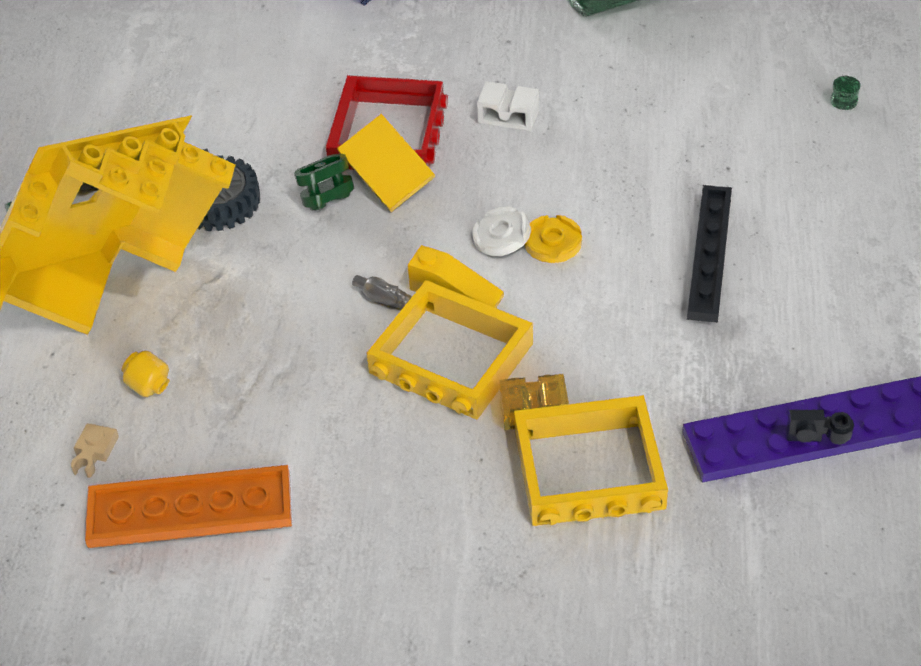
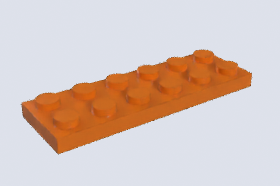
(188, 506)

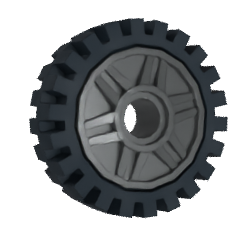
(236, 201)

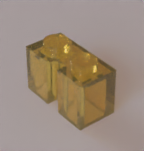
(522, 395)

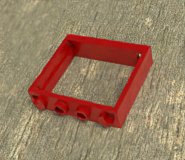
(390, 91)

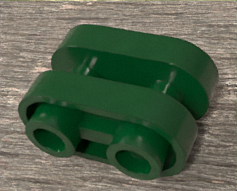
(336, 187)

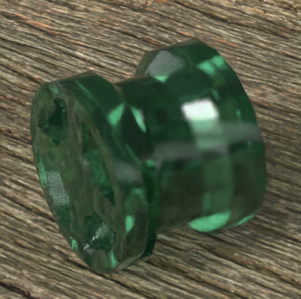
(845, 92)

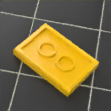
(386, 162)

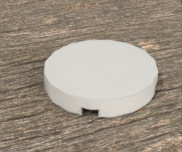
(501, 231)

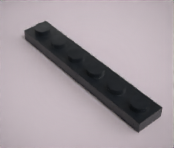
(709, 254)

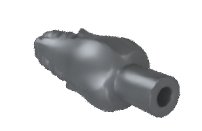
(381, 291)

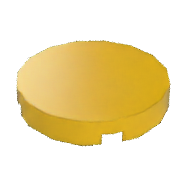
(554, 239)

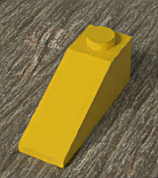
(452, 274)

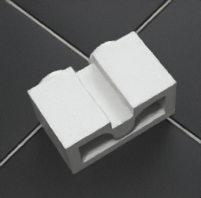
(508, 107)

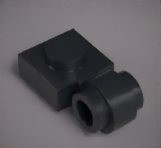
(811, 424)

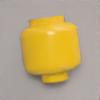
(145, 373)

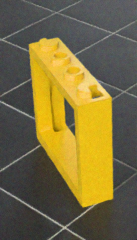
(464, 311)
(588, 418)

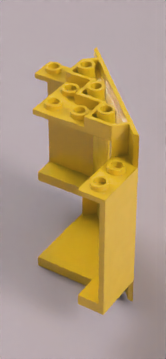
(146, 203)

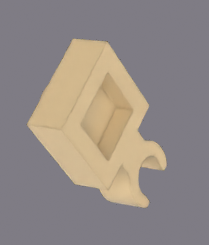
(93, 445)

